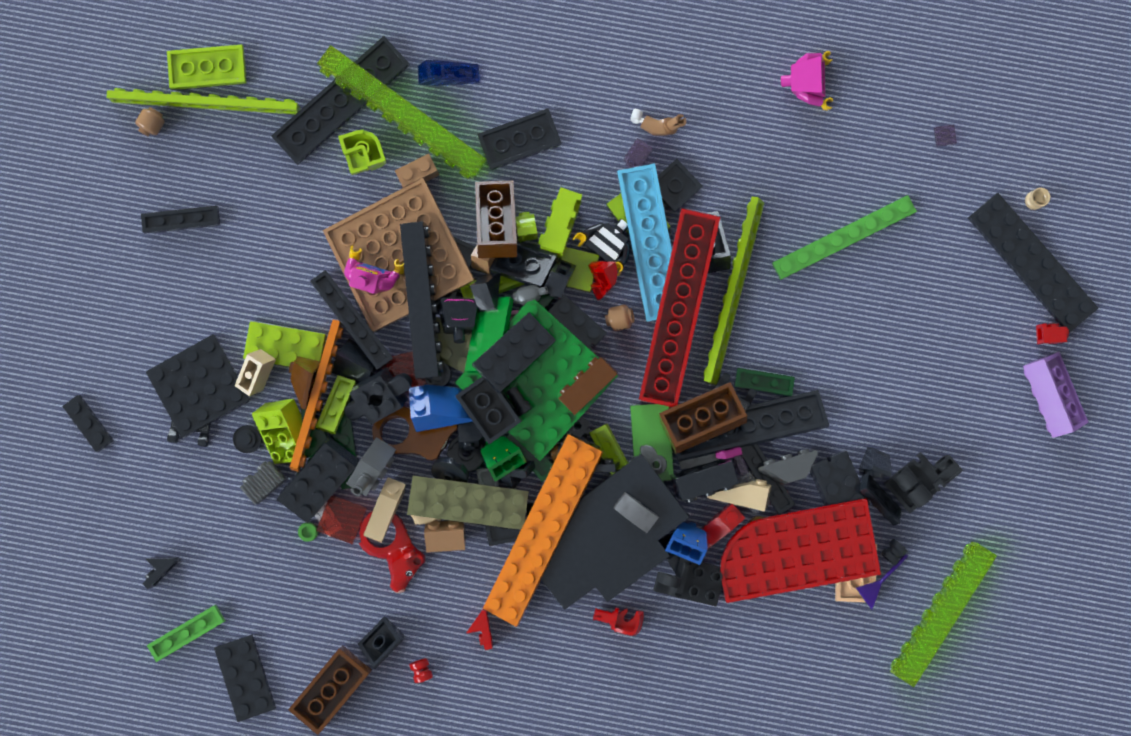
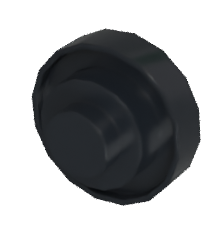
(247, 439)

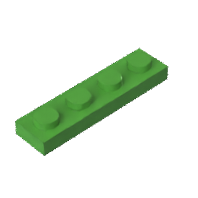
(186, 633)

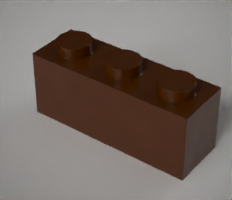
(587, 384)

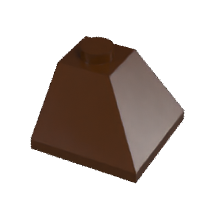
(303, 378)

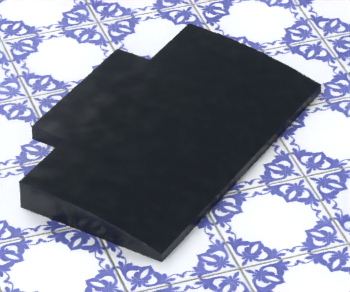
(604, 546)

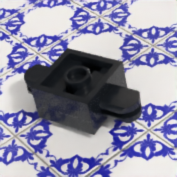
(378, 396)

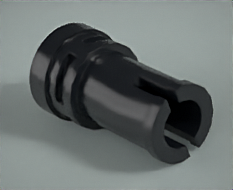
(517, 398)

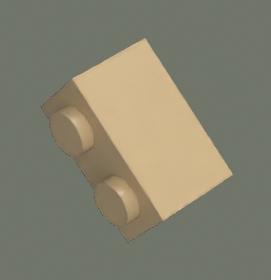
(255, 372)

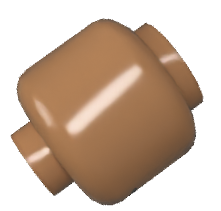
(150, 122)
(620, 317)

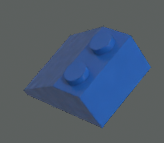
(435, 407)

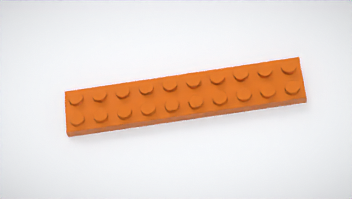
(543, 530)

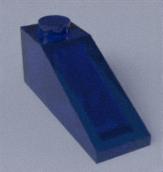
(447, 73)

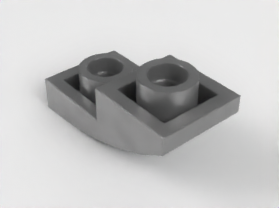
(636, 512)

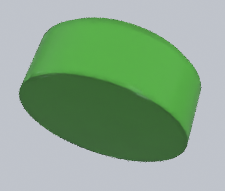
(308, 531)

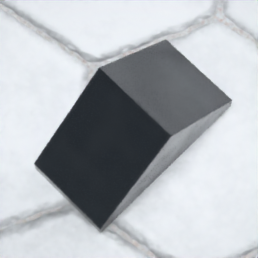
(486, 292)

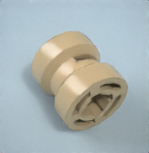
(1041, 196)

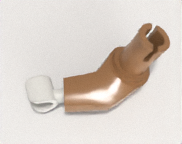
(658, 127)

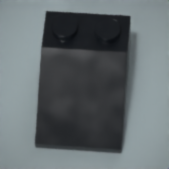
(721, 255)

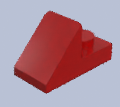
(482, 624)

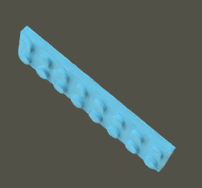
(647, 232)

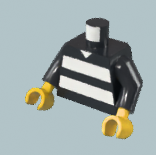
(607, 242)

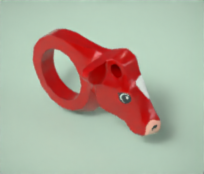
(401, 554)

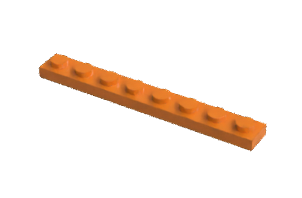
(315, 404)

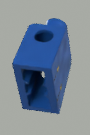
(688, 542)

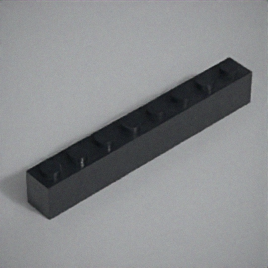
(421, 300)

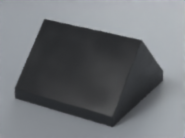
(352, 363)
(381, 642)

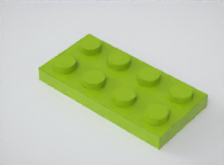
(206, 67)
(284, 343)

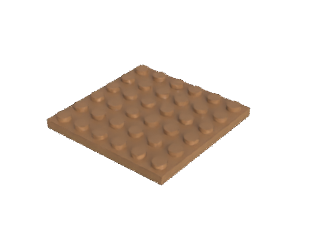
(379, 236)

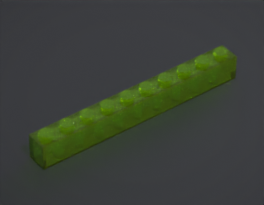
(401, 112)

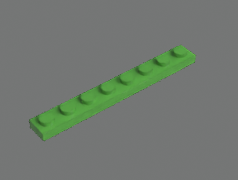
(844, 237)

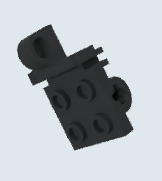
(919, 480)
(692, 582)

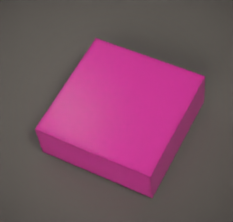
(729, 453)

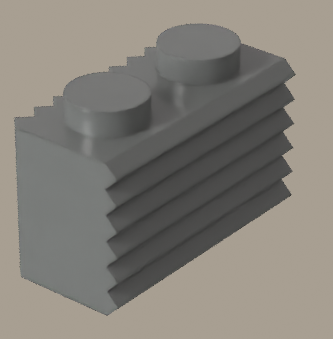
(263, 482)

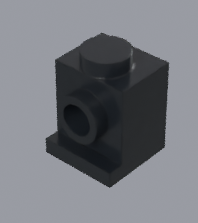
(583, 431)

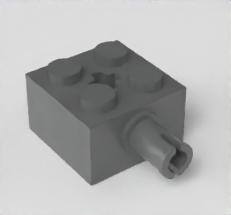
(371, 468)

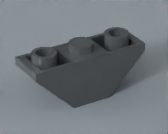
(790, 467)

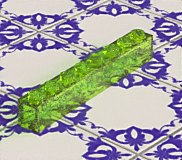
(943, 613)

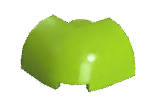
(362, 151)

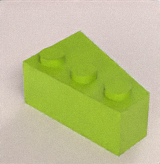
(560, 222)

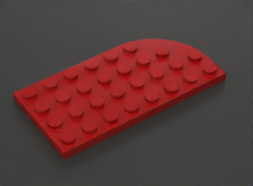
(800, 551)

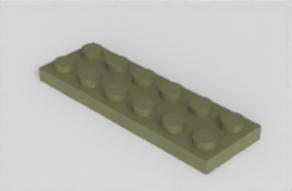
(467, 502)

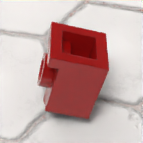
(1051, 334)

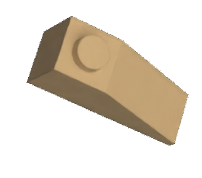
(749, 494)
(385, 509)

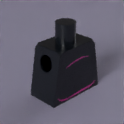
(457, 317)

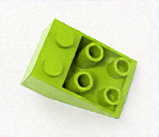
(279, 427)

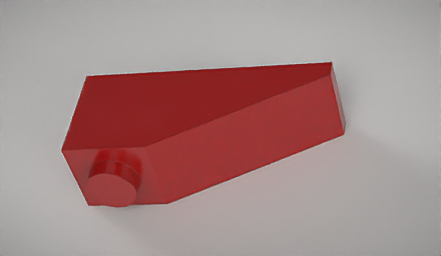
(722, 524)

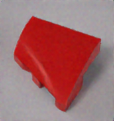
(605, 276)

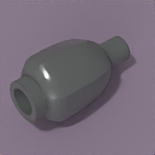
(529, 293)

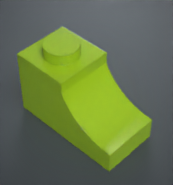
(526, 227)

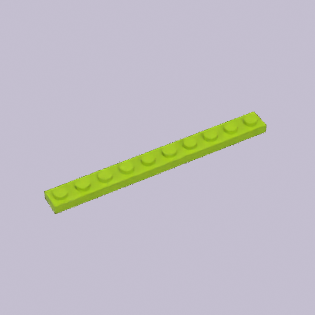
(195, 100)
(735, 285)

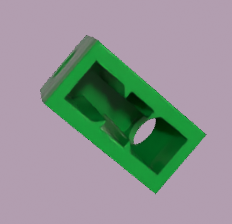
(502, 457)

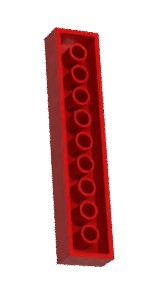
(679, 307)

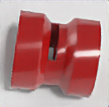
(421, 675)

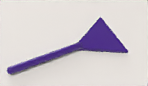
(870, 591)

